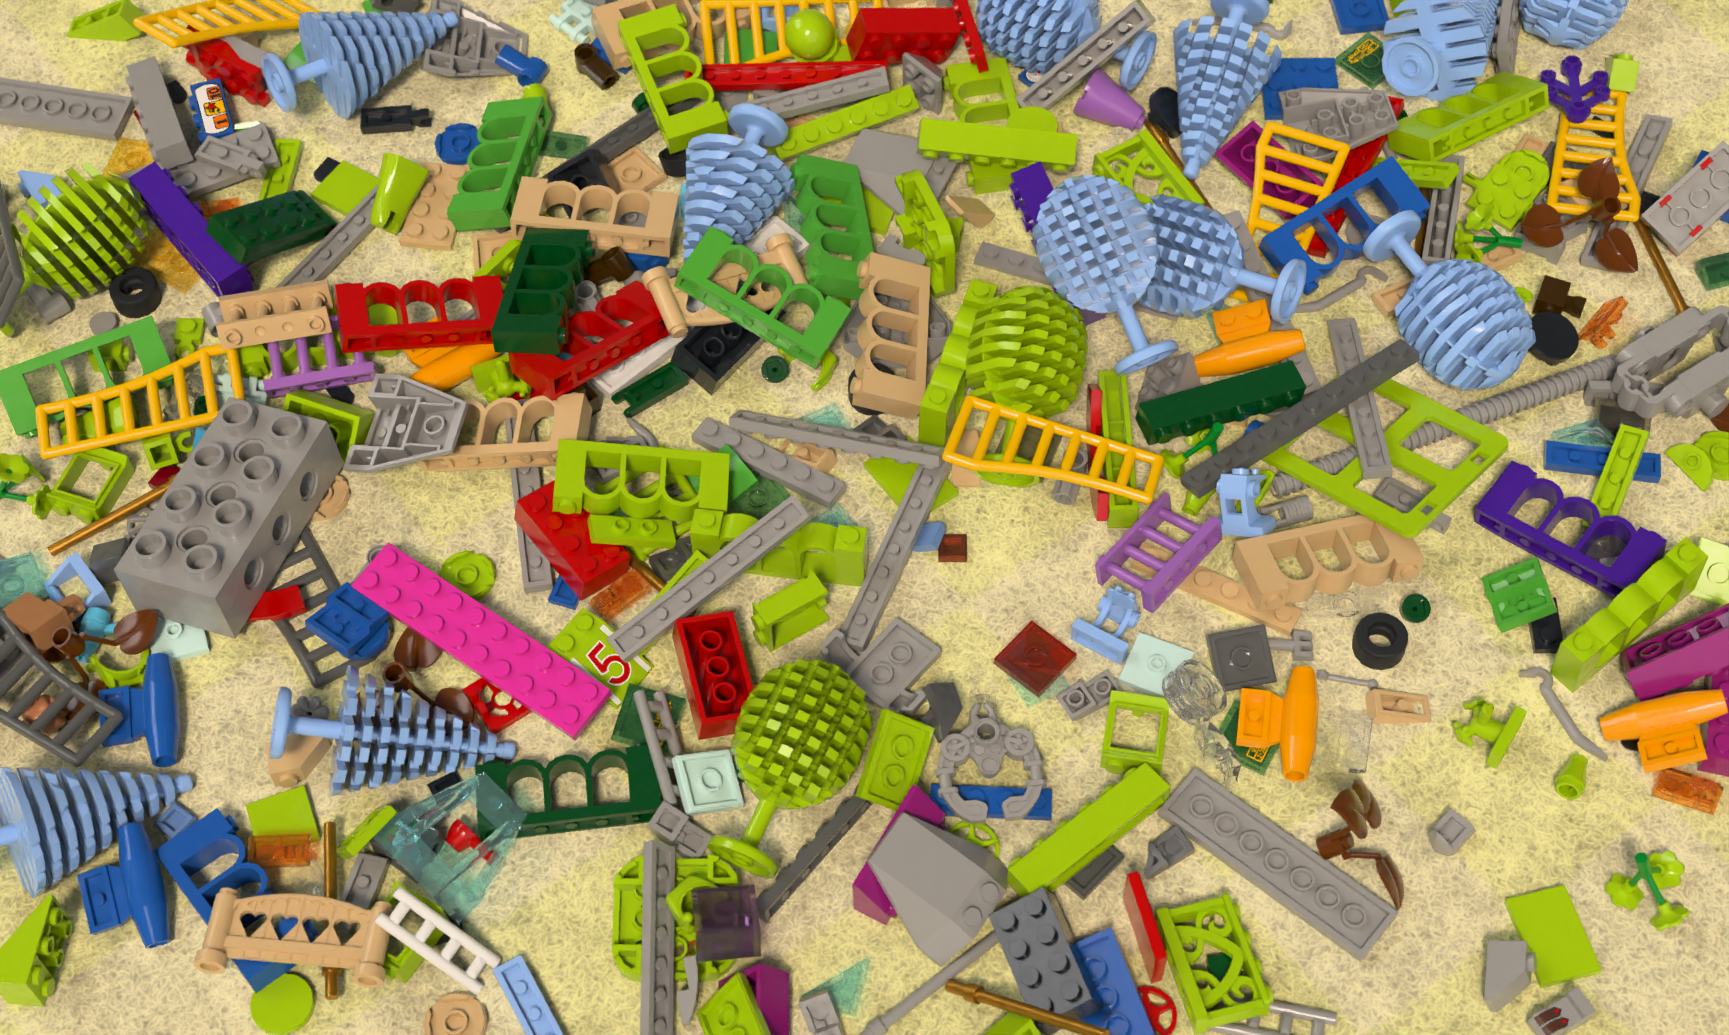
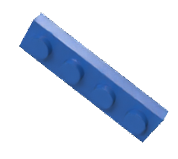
(1592, 459)
(994, 798)

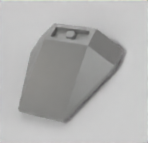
(1337, 114)
(888, 155)
(938, 330)

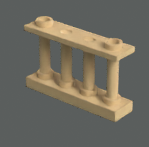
(275, 314)

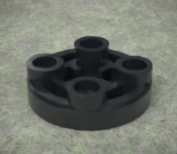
(1164, 111)
(1554, 336)

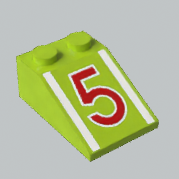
(586, 647)

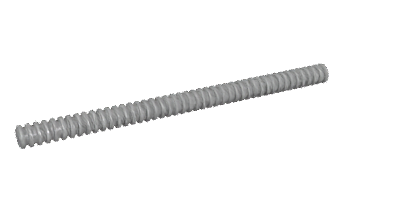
(1482, 412)

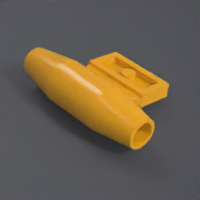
(1247, 341)
(447, 366)
(1287, 721)
(1666, 727)

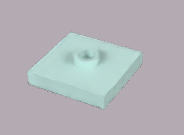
(178, 640)
(1150, 663)
(707, 782)

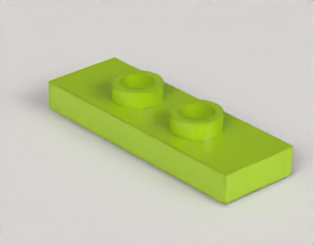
(631, 531)

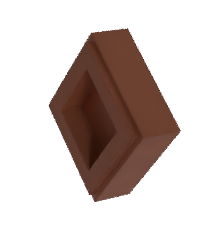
(953, 548)

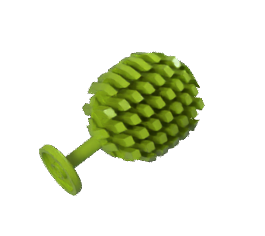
(79, 232)
(1026, 358)
(794, 749)

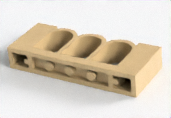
(605, 25)
(656, 239)
(875, 388)
(571, 421)
(1270, 588)

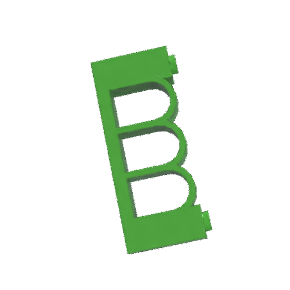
(501, 119)
(842, 182)
(716, 250)
(18, 396)

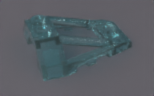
(427, 868)

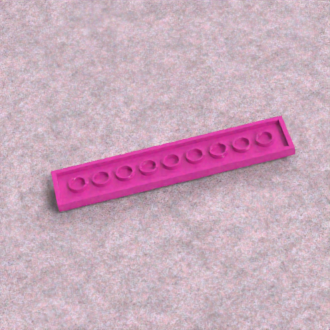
(482, 641)

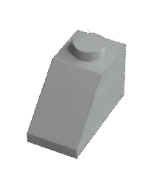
(1507, 971)

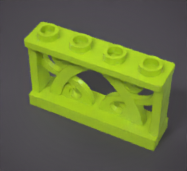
(1149, 154)
(1199, 1000)

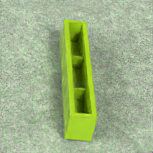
(846, 123)
(995, 144)
(1117, 427)
(1089, 833)

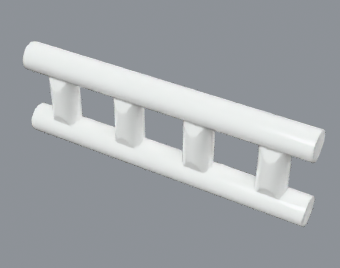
(417, 941)

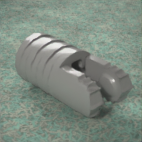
(1290, 511)

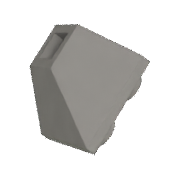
(924, 80)
(1169, 378)

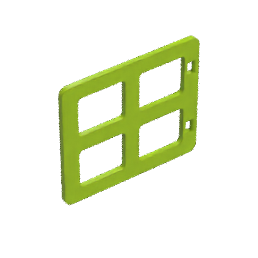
(1447, 483)

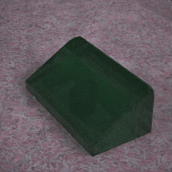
(563, 144)
(1713, 271)

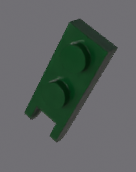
(651, 389)

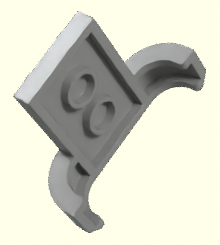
(886, 665)

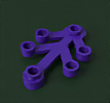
(1576, 109)

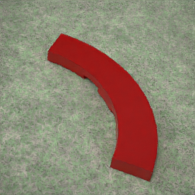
(1099, 498)
(279, 604)

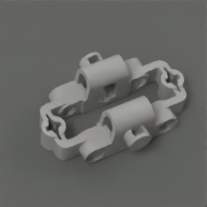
(1651, 355)

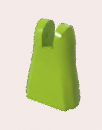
(396, 192)
(113, 421)

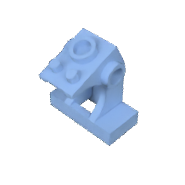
(1244, 487)
(1118, 607)

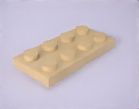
(427, 220)

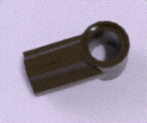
(594, 67)
(610, 266)

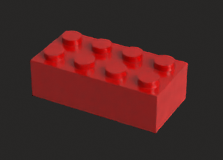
(894, 31)
(567, 544)
(712, 671)

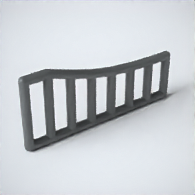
(10, 265)
(295, 638)
(71, 690)

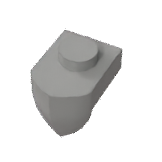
(1450, 833)

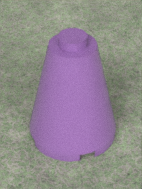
(1109, 103)

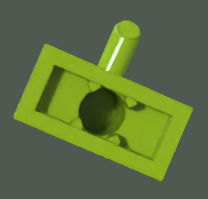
(498, 375)
(1489, 729)

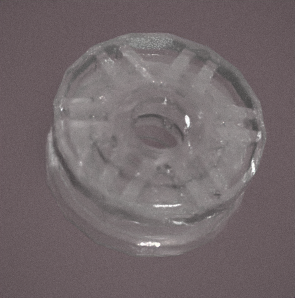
(1194, 692)

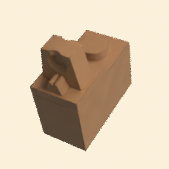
(40, 617)

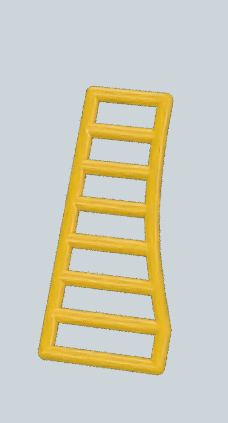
(226, 27)
(783, 52)
(1620, 160)
(1261, 174)
(123, 391)
(1036, 467)

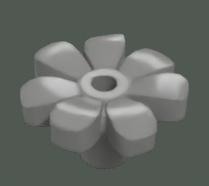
(310, 708)

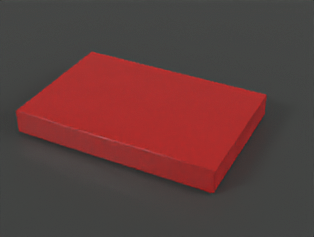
(1144, 927)

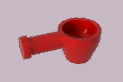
(462, 838)

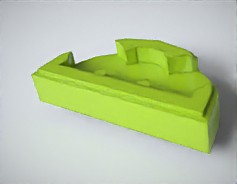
(1694, 463)

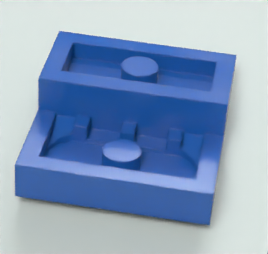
(346, 620)

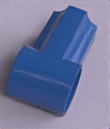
(526, 69)

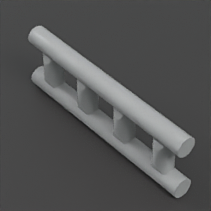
(653, 735)
(1286, 1012)

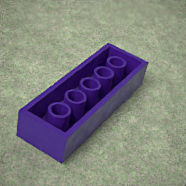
(1029, 190)
(186, 230)

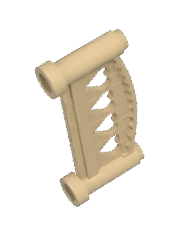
(673, 301)
(227, 938)

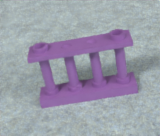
(311, 380)
(1170, 572)

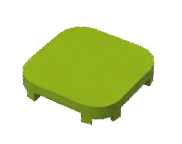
(927, 230)
(628, 916)

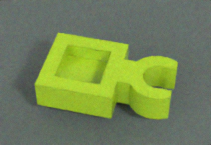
(187, 333)

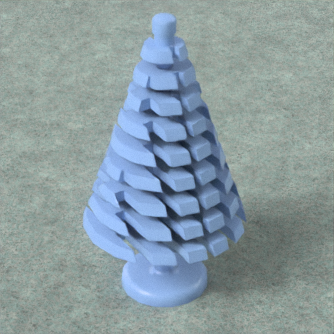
(1440, 46)
(353, 54)
(1219, 76)
(734, 182)
(383, 735)
(66, 817)

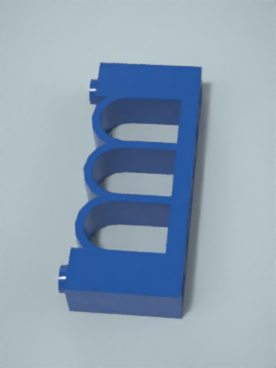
(1389, 184)
(199, 847)

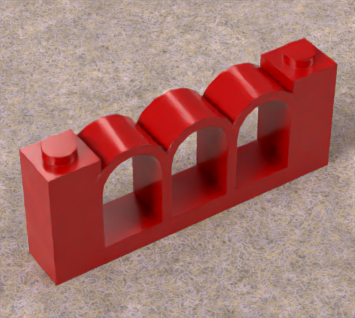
(357, 335)
(556, 377)

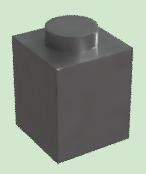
(106, 557)

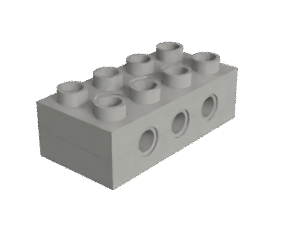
(230, 517)

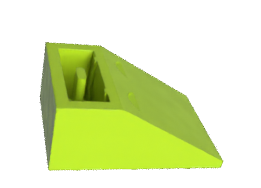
(33, 954)

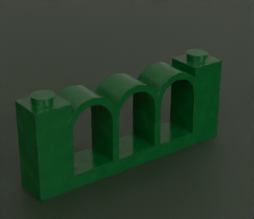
(544, 284)
(643, 790)

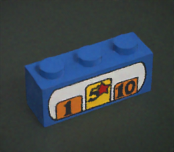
(212, 110)

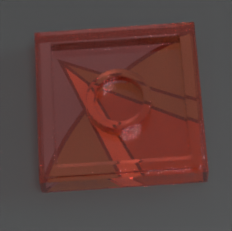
(1035, 659)

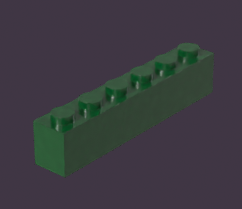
(1220, 402)

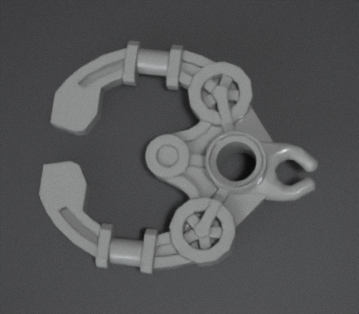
(988, 755)

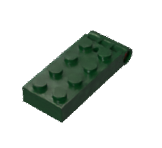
(270, 226)

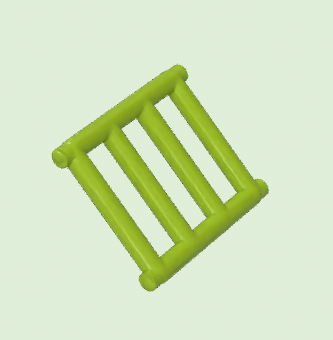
(688, 494)

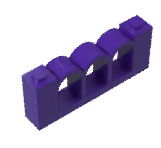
(1520, 484)

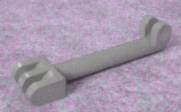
(1298, 645)

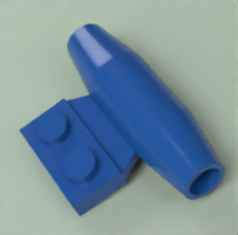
(149, 711)
(132, 890)

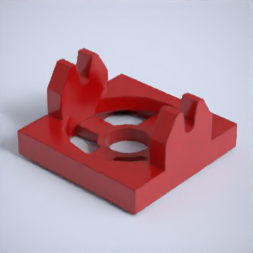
(493, 723)

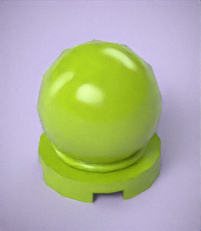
(811, 36)

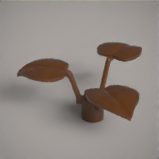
(1601, 183)
(133, 635)
(416, 651)
(1356, 807)

